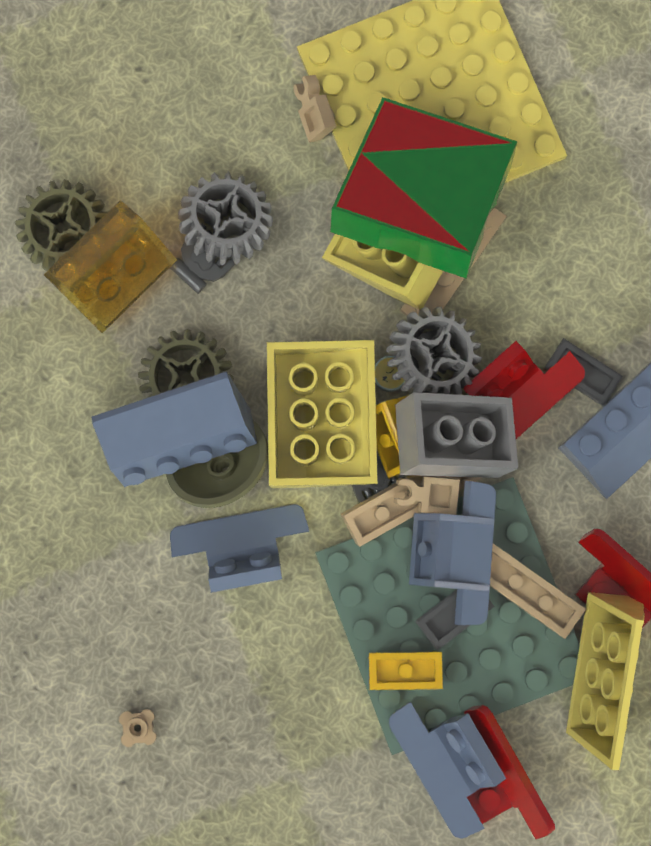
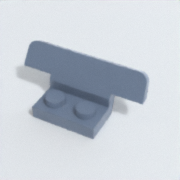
(241, 546)
(458, 552)
(450, 763)

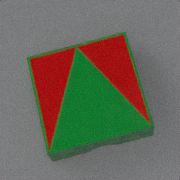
(423, 187)

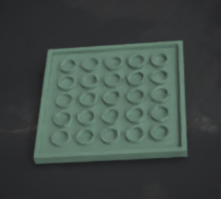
(487, 664)

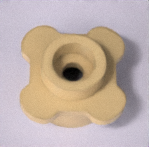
(130, 735)

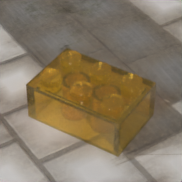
(111, 266)

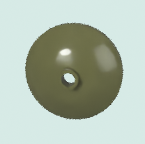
(209, 488)

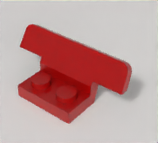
(531, 390)
(617, 573)
(516, 789)

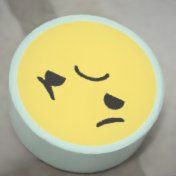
(384, 375)

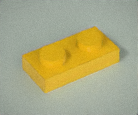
(405, 670)

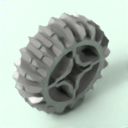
(201, 204)
(447, 329)

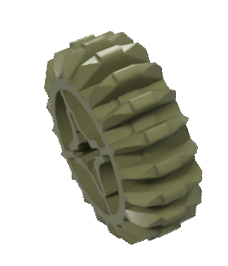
(37, 214)
(195, 362)

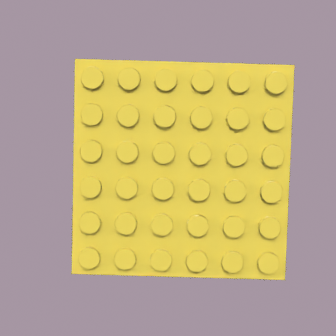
(439, 59)

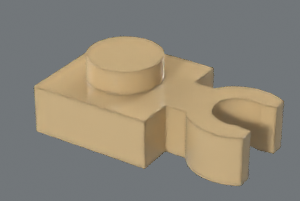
(316, 112)
(433, 495)

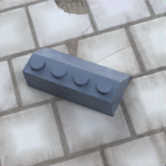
(175, 429)
(615, 438)

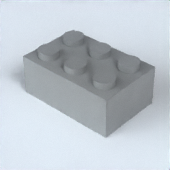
(456, 435)

